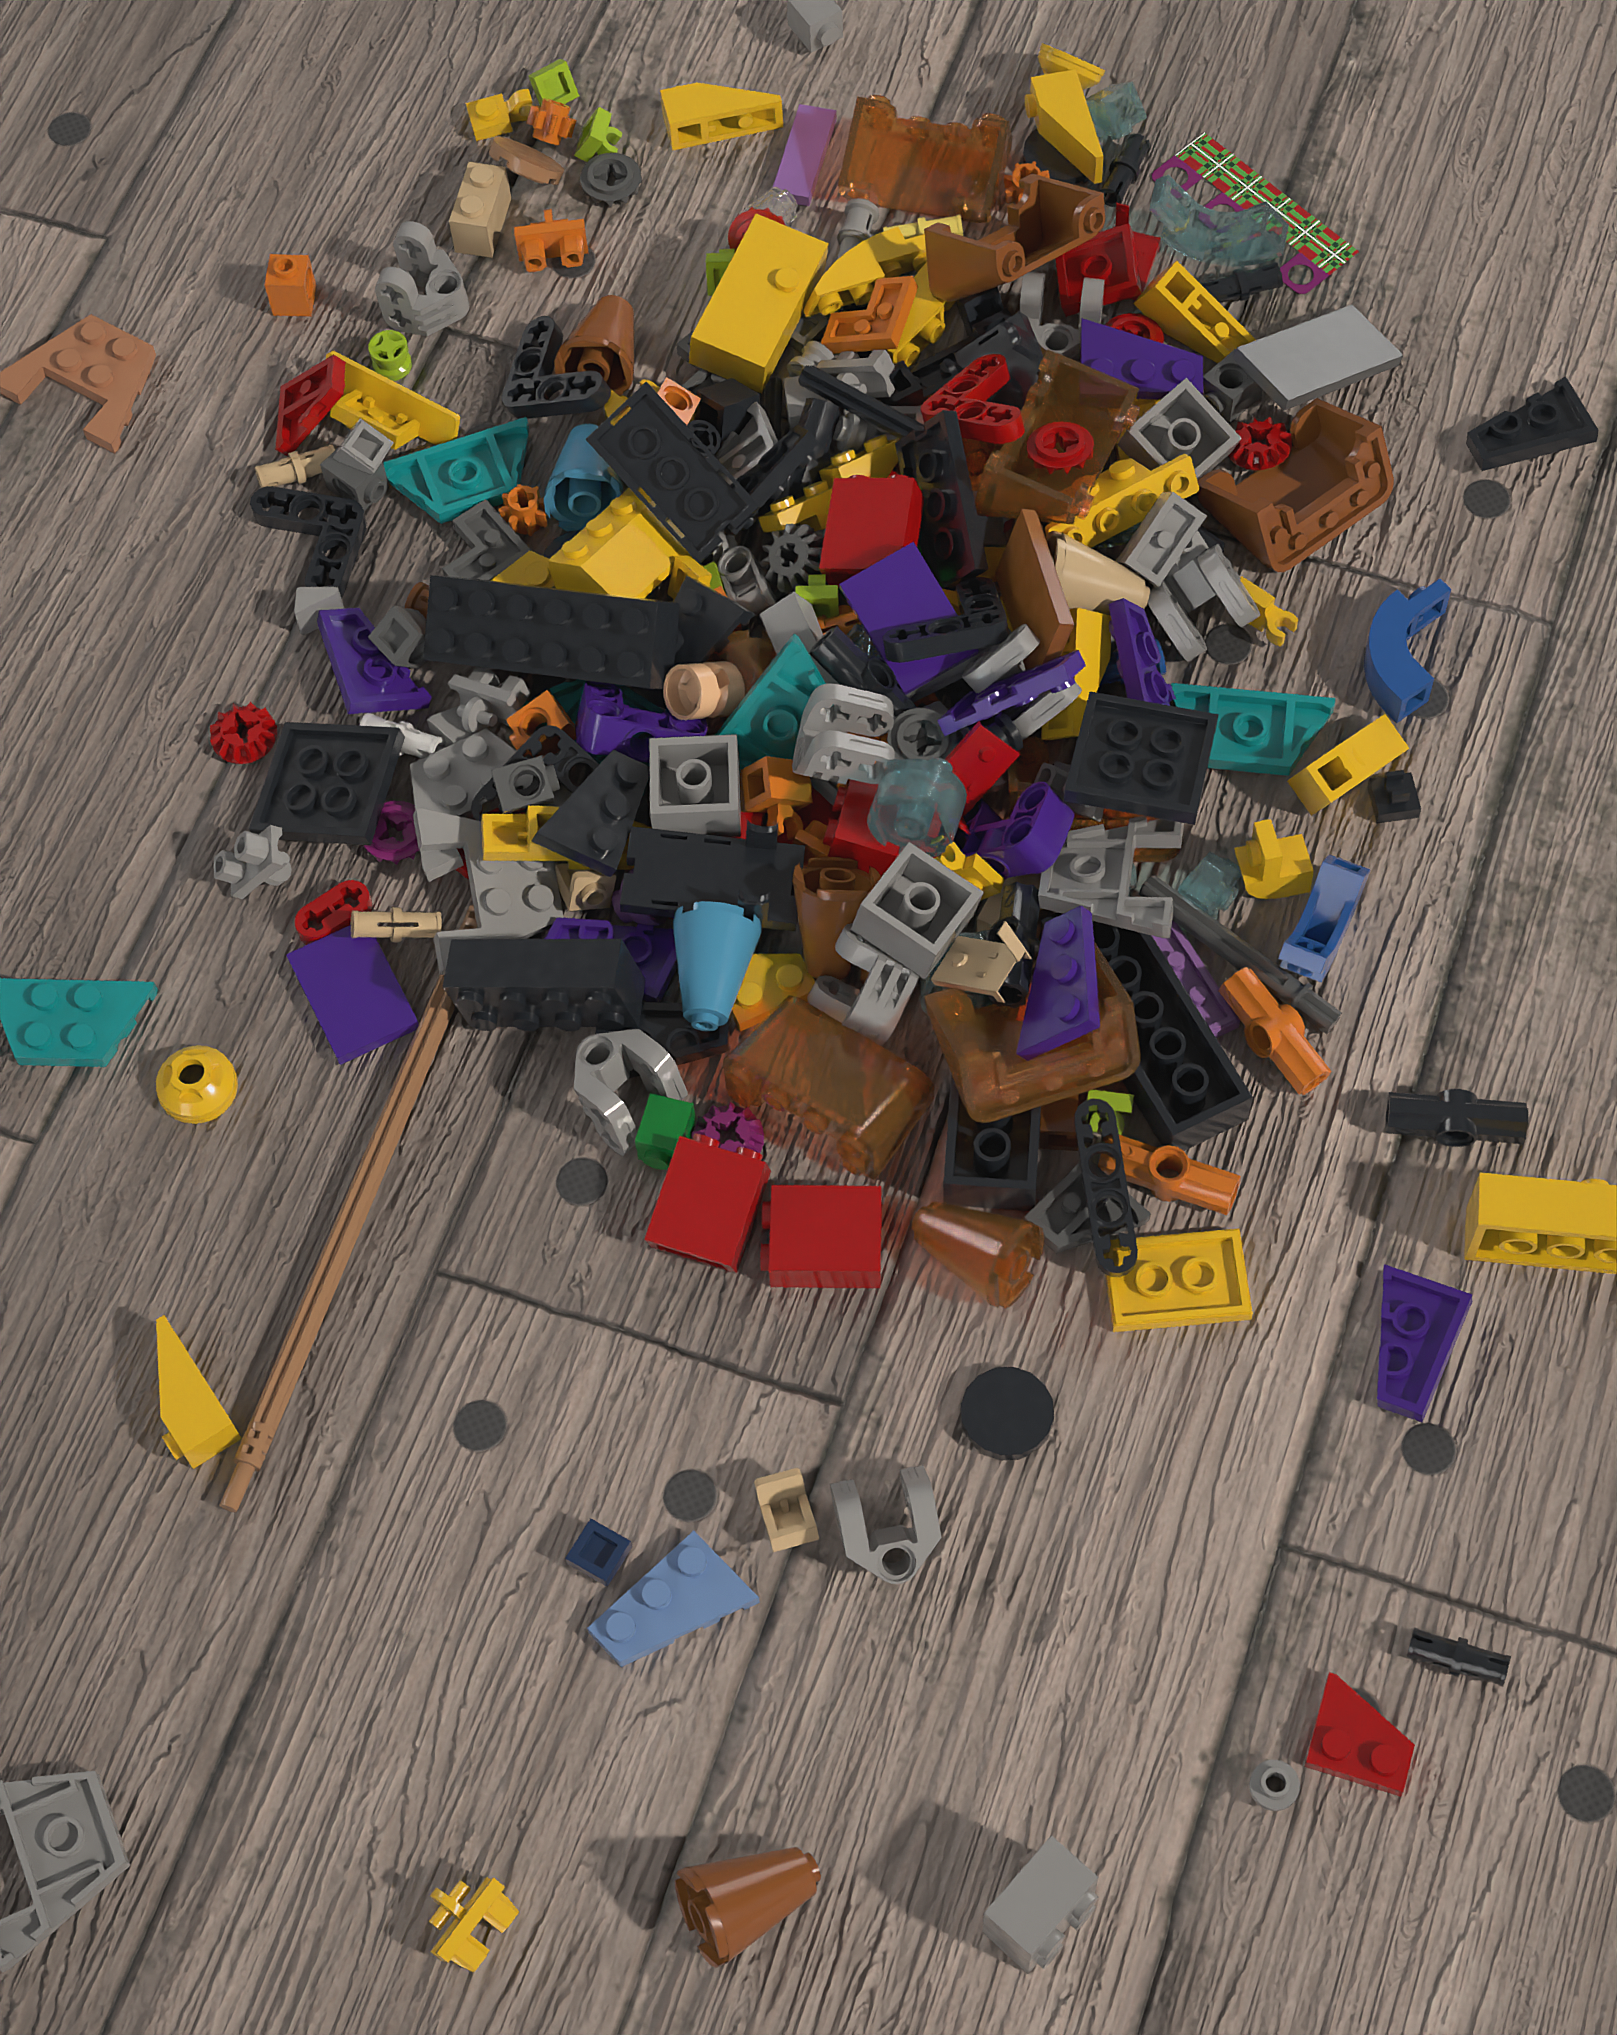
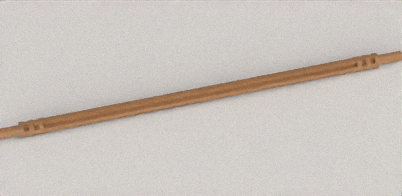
(341, 1241)

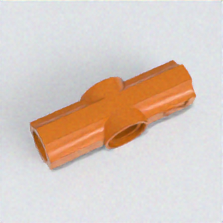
(1274, 1031)
(1196, 1181)

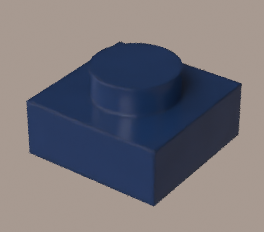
(598, 1552)

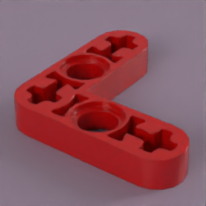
(968, 397)

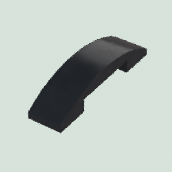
(920, 381)

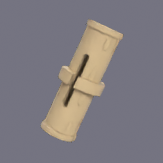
(293, 468)
(365, 924)

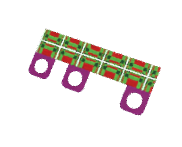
(1244, 188)

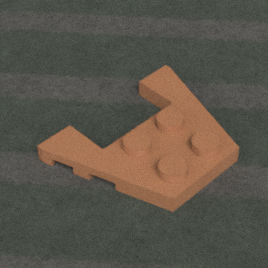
(94, 362)

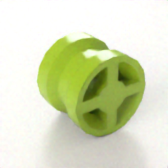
(390, 354)

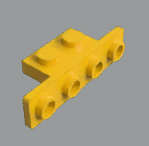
(391, 408)
(1126, 496)

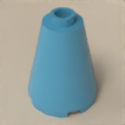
(580, 482)
(712, 959)

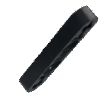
(1111, 1186)

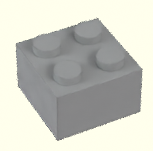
(1178, 426)
(696, 785)
(916, 910)
(1041, 1905)

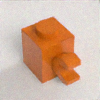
(777, 791)

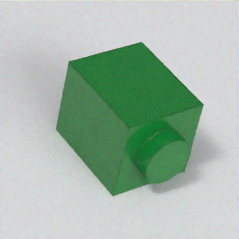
(660, 1129)

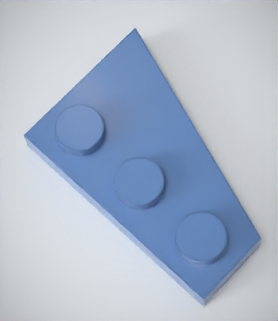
(674, 1598)

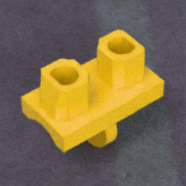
(485, 1904)

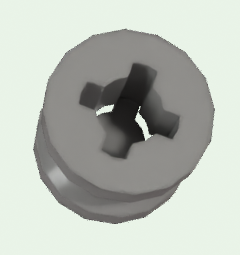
(811, 355)

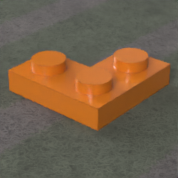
(878, 325)

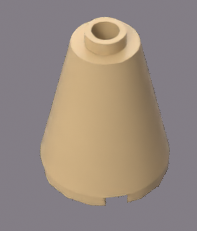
(1091, 578)

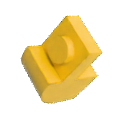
(1272, 865)

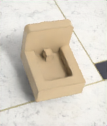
(584, 888)
(786, 1509)

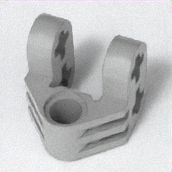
(424, 267)
(1058, 337)
(1190, 587)
(1006, 660)
(826, 748)
(880, 1001)
(605, 1064)
(916, 1541)

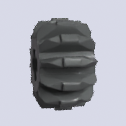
(786, 546)

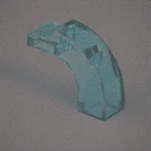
(1213, 235)

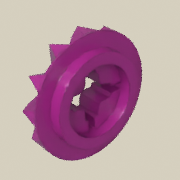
(398, 815)
(748, 1129)

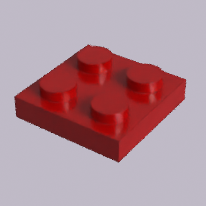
(1106, 257)

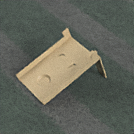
(980, 964)

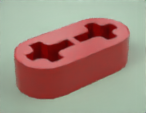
(332, 910)

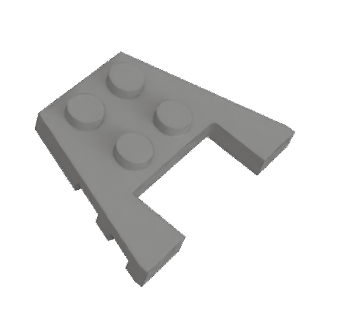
(453, 778)
(1097, 874)
(507, 896)
(65, 1850)

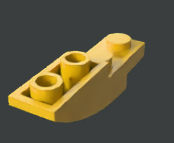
(856, 271)
(923, 324)
(813, 508)
(510, 836)

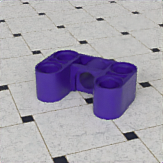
(609, 725)
(1024, 842)

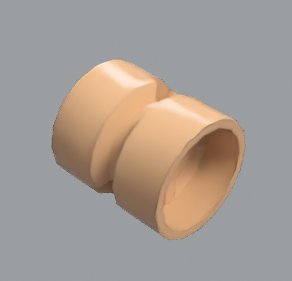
(703, 690)

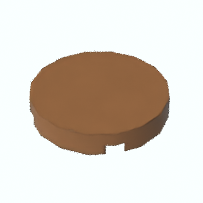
(526, 161)

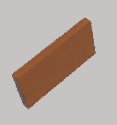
(1034, 589)

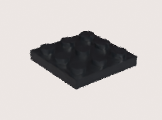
(1141, 758)
(328, 782)

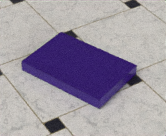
(899, 594)
(352, 993)

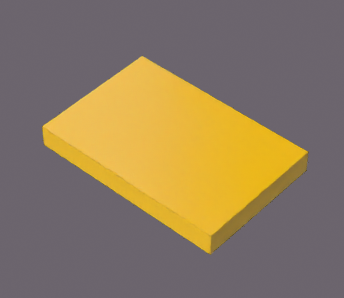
(1180, 1282)

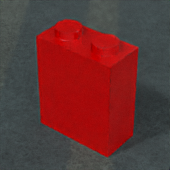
(868, 523)
(851, 835)
(708, 1202)
(823, 1236)

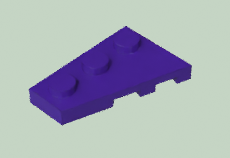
(1138, 360)
(1137, 654)
(362, 671)
(1011, 691)
(649, 946)
(1063, 986)
(1416, 1339)

